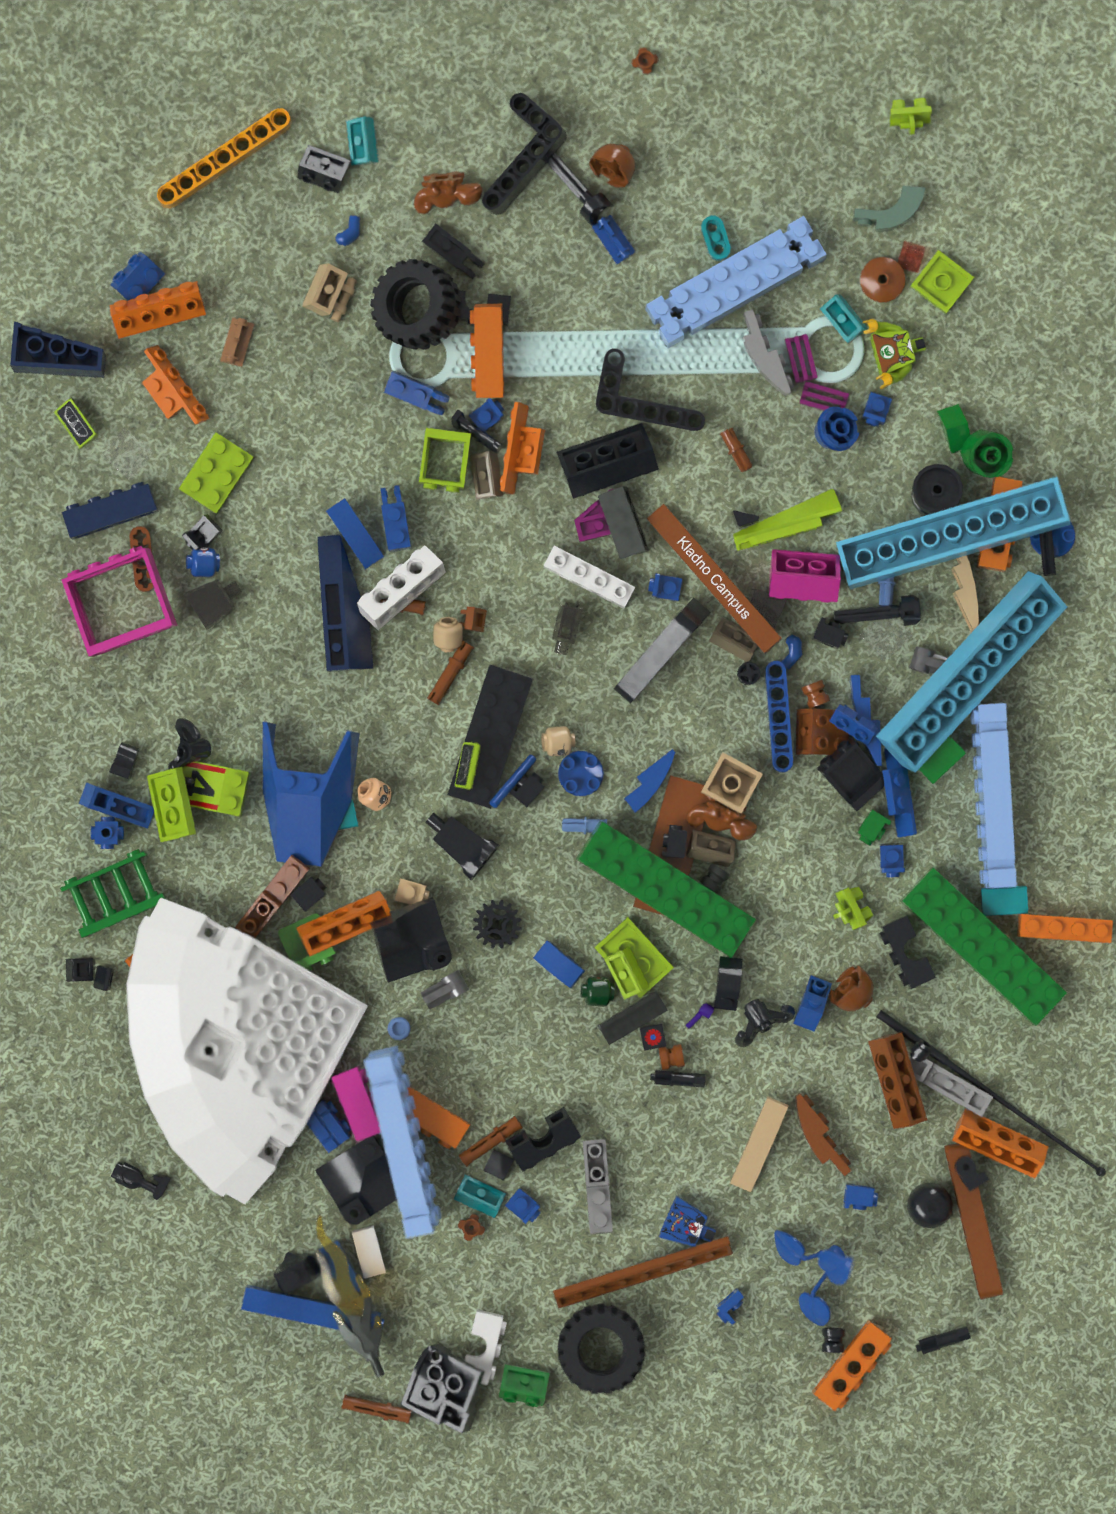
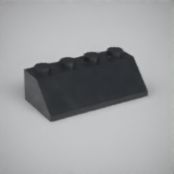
(607, 460)

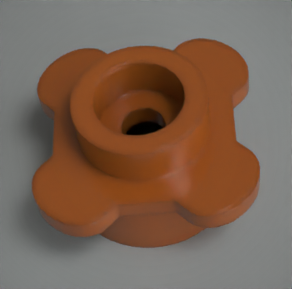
(644, 54)
(468, 1233)

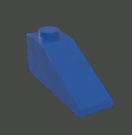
(116, 805)

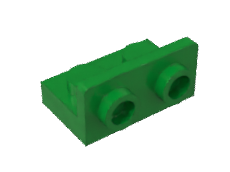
(524, 1385)

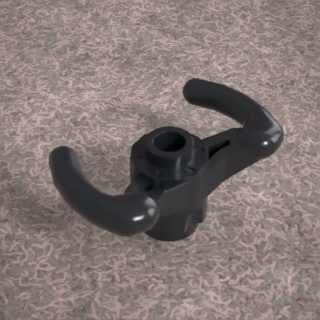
(191, 746)
(761, 1020)

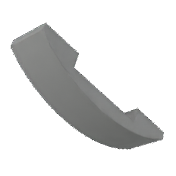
(951, 1086)

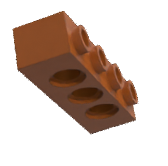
(897, 1080)

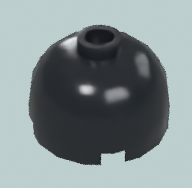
(929, 1205)

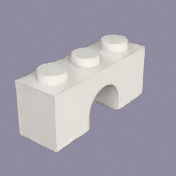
(489, 1327)

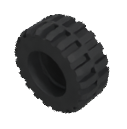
(391, 295)
(606, 1380)

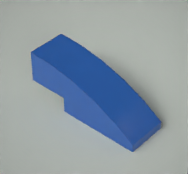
(355, 533)
(650, 782)

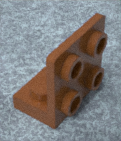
(815, 732)

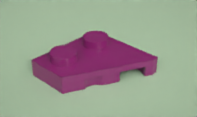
(592, 523)

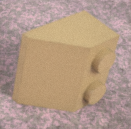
(731, 783)

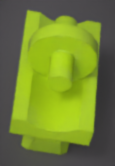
(910, 117)
(849, 910)

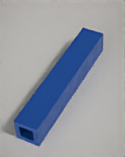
(295, 1307)

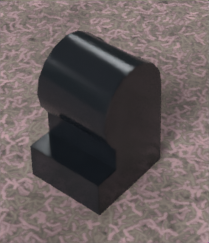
(125, 760)
(965, 1169)

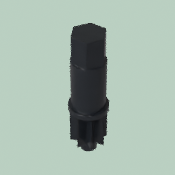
(678, 1078)
(942, 1340)

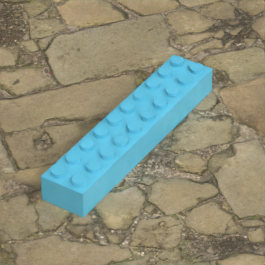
(953, 533)
(971, 671)

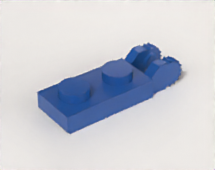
(415, 392)

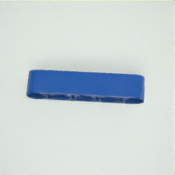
(779, 705)

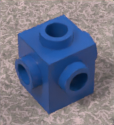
(115, 836)

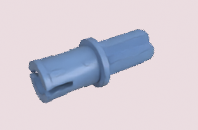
(886, 591)
(580, 825)

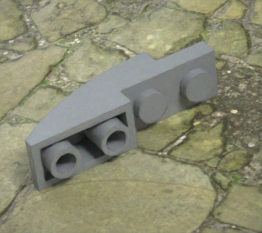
(768, 363)
(597, 1186)

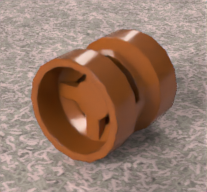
(815, 694)
(671, 1057)

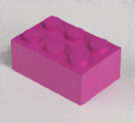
(804, 576)
(357, 1102)

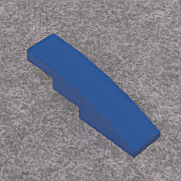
(863, 708)

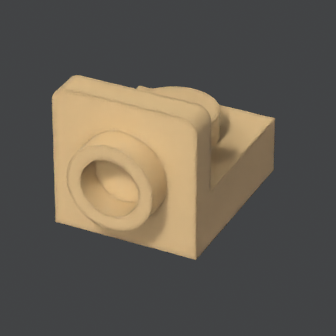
(411, 892)

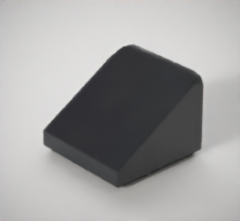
(744, 519)
(79, 969)
(103, 978)
(498, 1164)

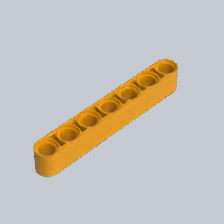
(230, 148)

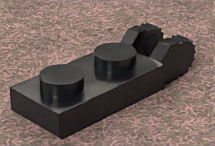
(451, 250)

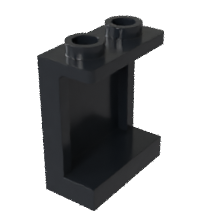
(852, 774)

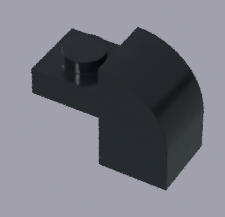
(728, 983)

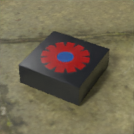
(653, 1037)

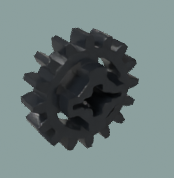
(503, 932)

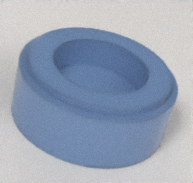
(399, 1028)

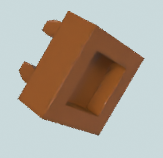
(474, 619)

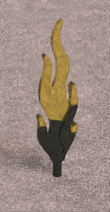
(357, 1308)

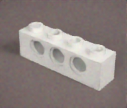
(589, 577)
(398, 598)

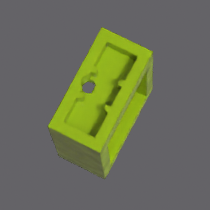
(444, 436)

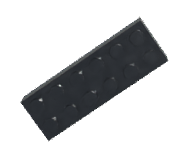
(493, 728)

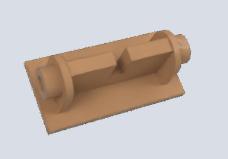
(237, 342)

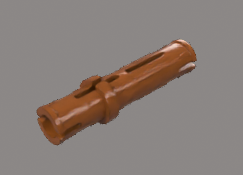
(446, 679)
(499, 1135)
(378, 1409)

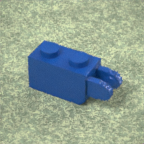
(395, 522)

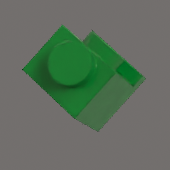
(872, 827)

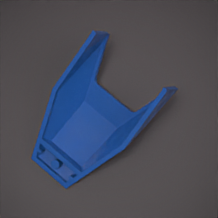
(306, 806)

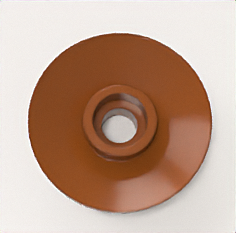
(891, 288)

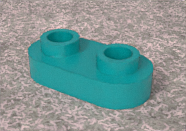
(715, 238)

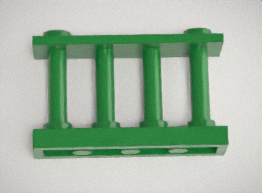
(110, 915)

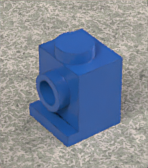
(859, 1196)

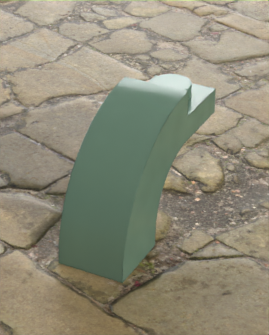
(895, 216)

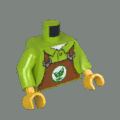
(892, 350)

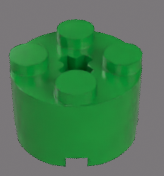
(991, 443)

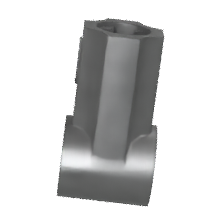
(926, 660)
(447, 988)

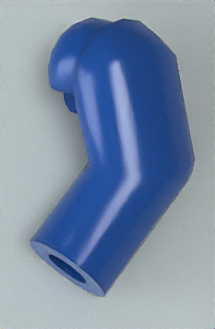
(795, 651)

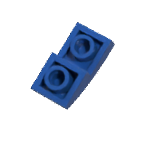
(559, 964)

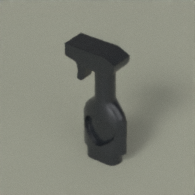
(458, 421)
(133, 1178)

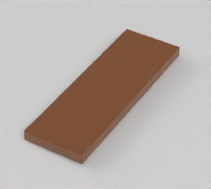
(678, 800)

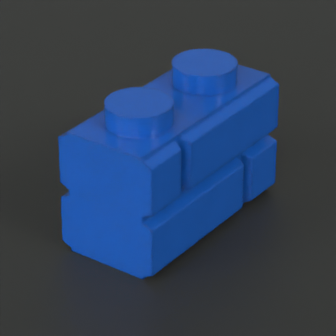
(327, 1125)

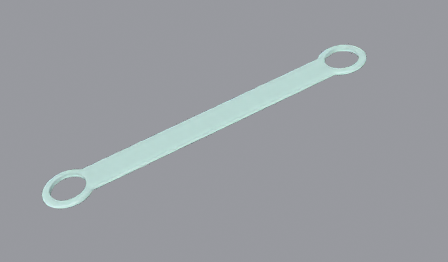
(644, 352)

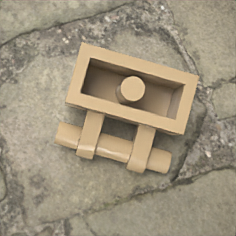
(326, 289)

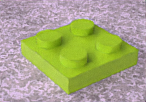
(942, 282)

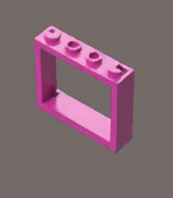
(96, 569)

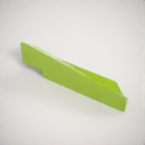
(790, 522)

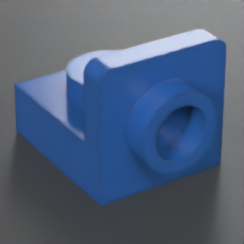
(876, 409)
(487, 415)
(665, 587)
(892, 860)
(523, 1206)
(731, 1302)

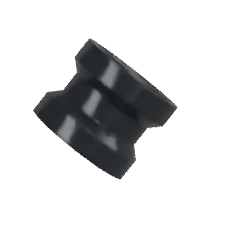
(748, 669)

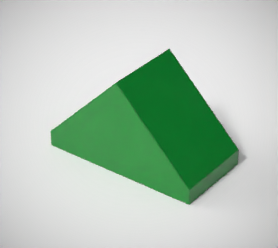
(954, 427)

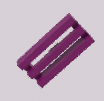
(797, 339)
(805, 392)

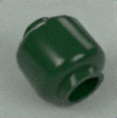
(597, 991)

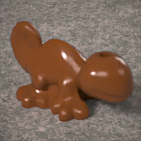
(445, 190)
(720, 818)

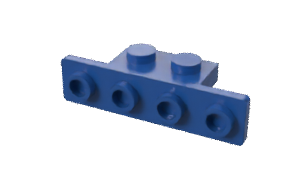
(899, 796)

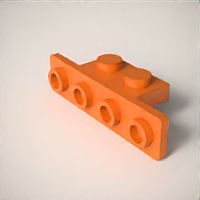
(169, 388)
(523, 449)

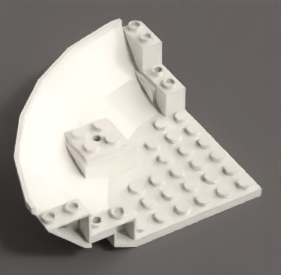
(270, 1037)

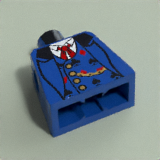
(686, 1224)

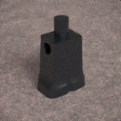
(462, 844)
(296, 1271)

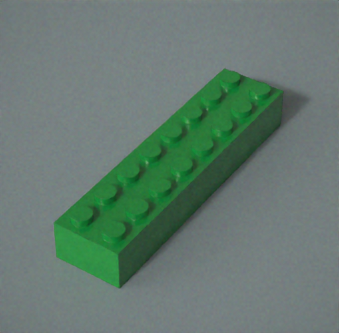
(665, 889)
(983, 946)

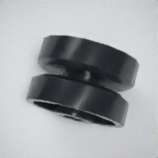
(936, 477)

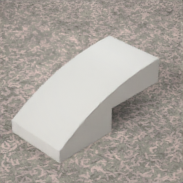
(368, 1251)

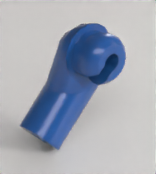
(350, 234)

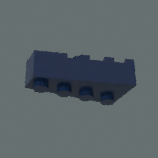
(53, 354)

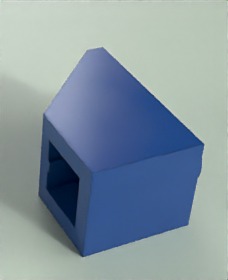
(812, 1003)

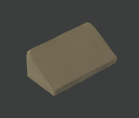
(486, 475)
(733, 640)
(711, 848)

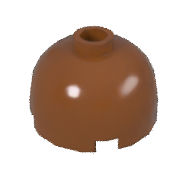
(614, 163)
(853, 991)

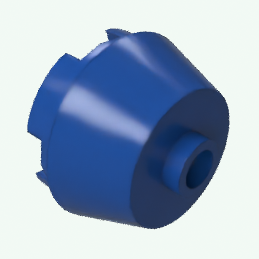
(836, 429)

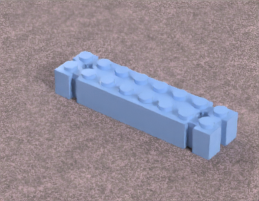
(735, 282)
(994, 796)
(402, 1141)

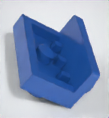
(137, 277)

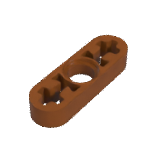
(134, 542)

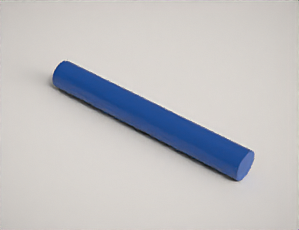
(512, 781)

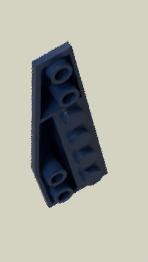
(345, 628)

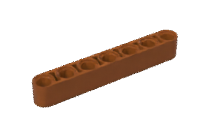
(974, 1228)

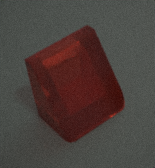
(911, 256)

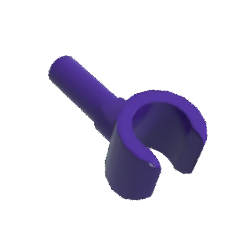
(705, 1010)

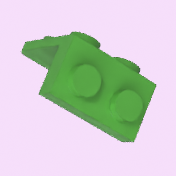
(296, 950)

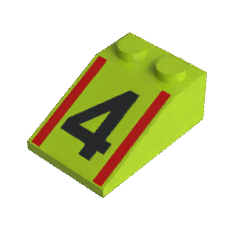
(217, 788)

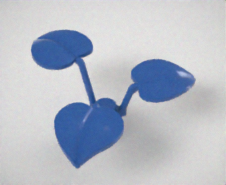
(833, 1263)

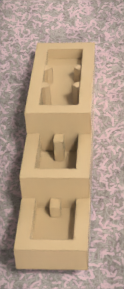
(966, 595)
(759, 1144)

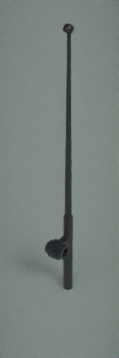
(923, 1049)

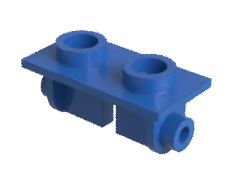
(613, 239)
(861, 730)

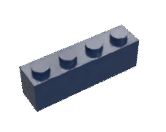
(109, 511)

